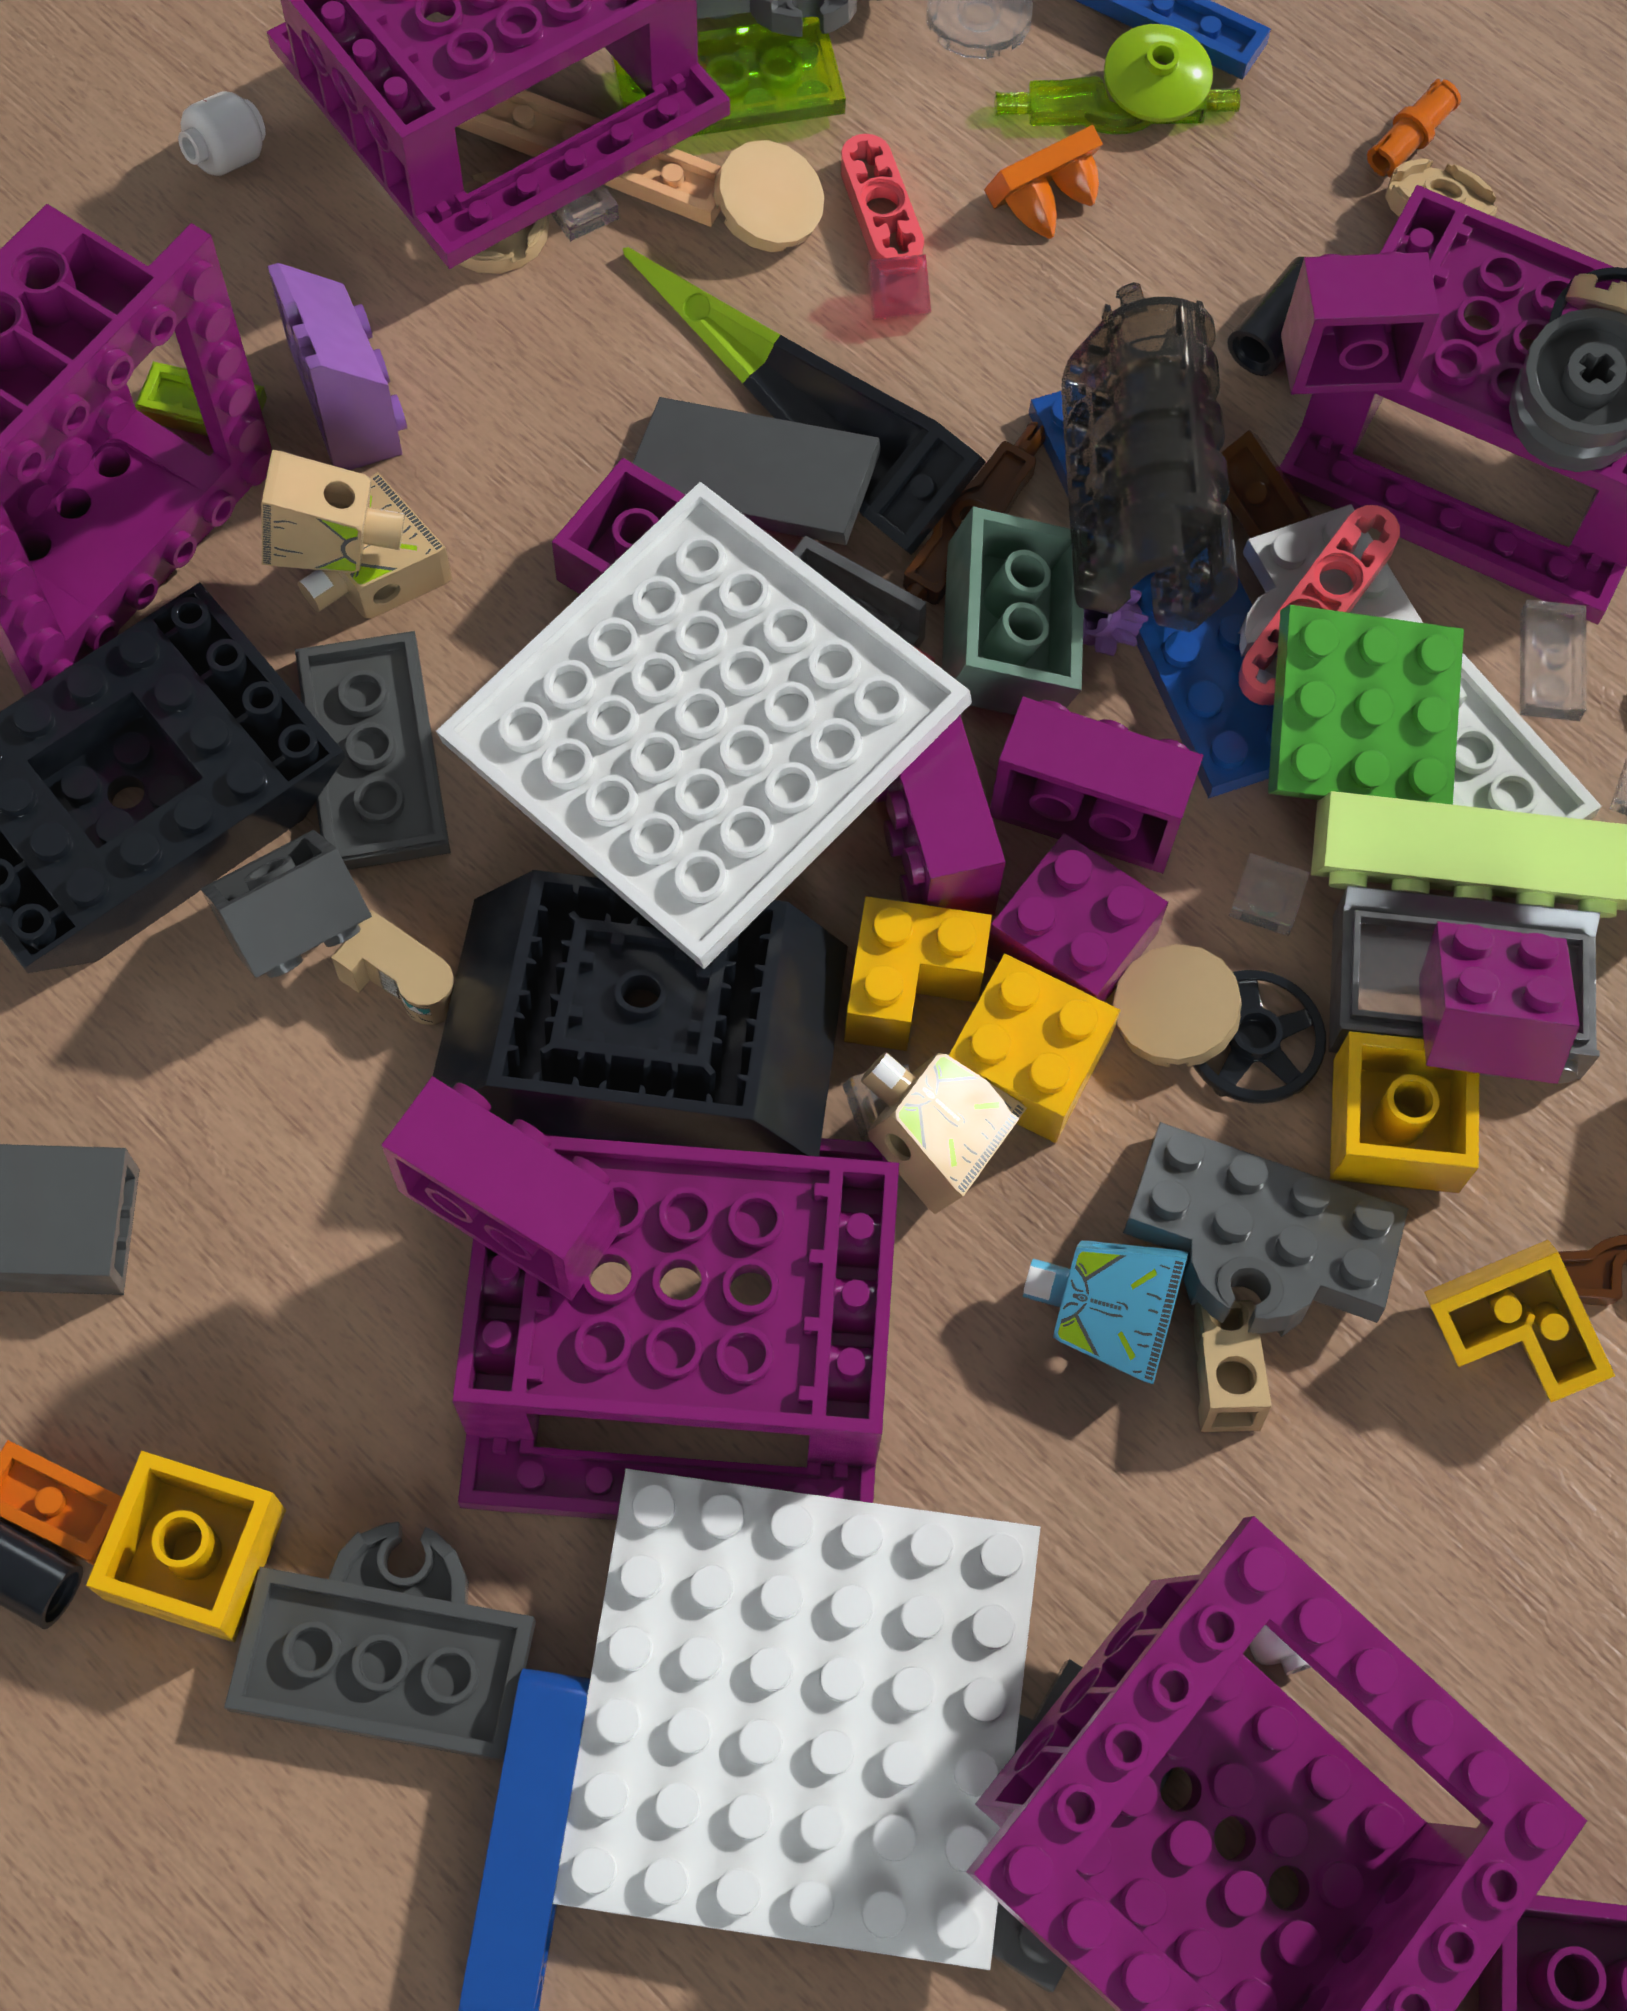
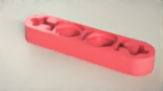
(1312, 594)

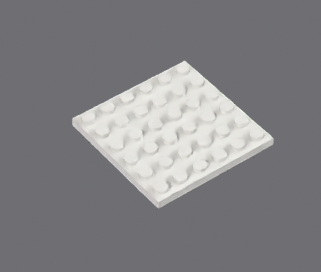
(704, 722)
(799, 1717)

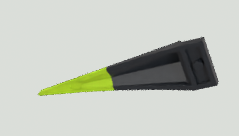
(919, 461)

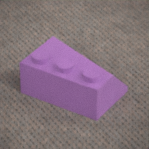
(338, 368)

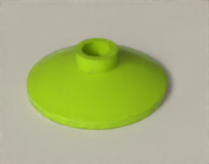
(1153, 89)

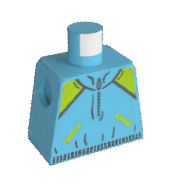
(1112, 1302)

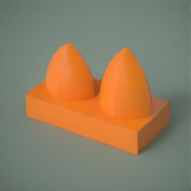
(1027, 184)

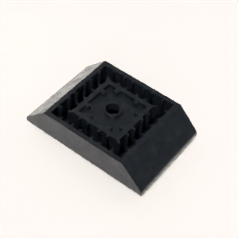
(163, 709)
(714, 1063)

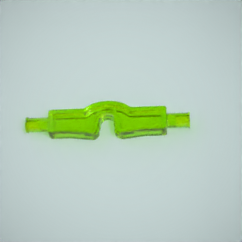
(1087, 103)

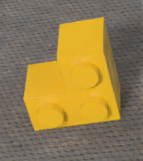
(910, 952)
(1526, 1302)

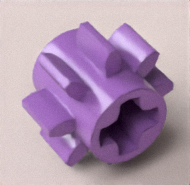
(1109, 629)

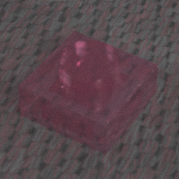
(899, 287)

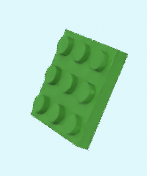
(1364, 706)

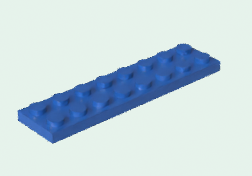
(1195, 668)

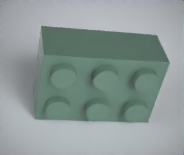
(1012, 612)

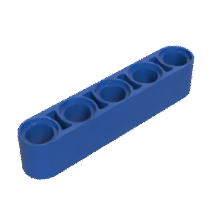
(525, 1845)

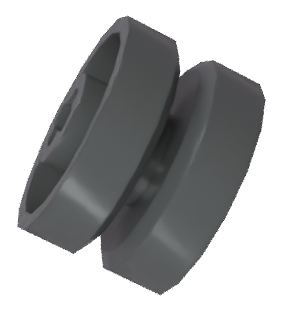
(1574, 392)

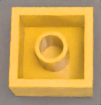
(1036, 1042)
(1401, 1118)
(187, 1546)

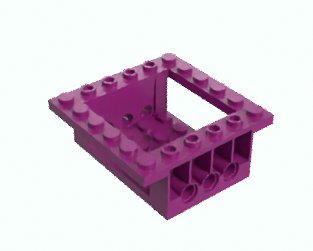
(407, 82)
(70, 337)
(1468, 383)
(790, 1365)
(1144, 1900)

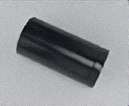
(1257, 339)
(35, 1579)

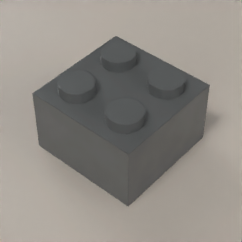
(287, 905)

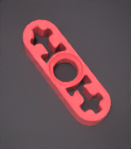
(885, 184)

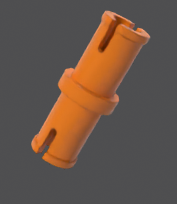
(1414, 127)

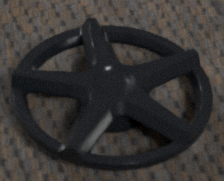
(1260, 1040)

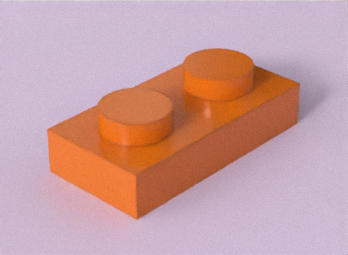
(54, 1503)

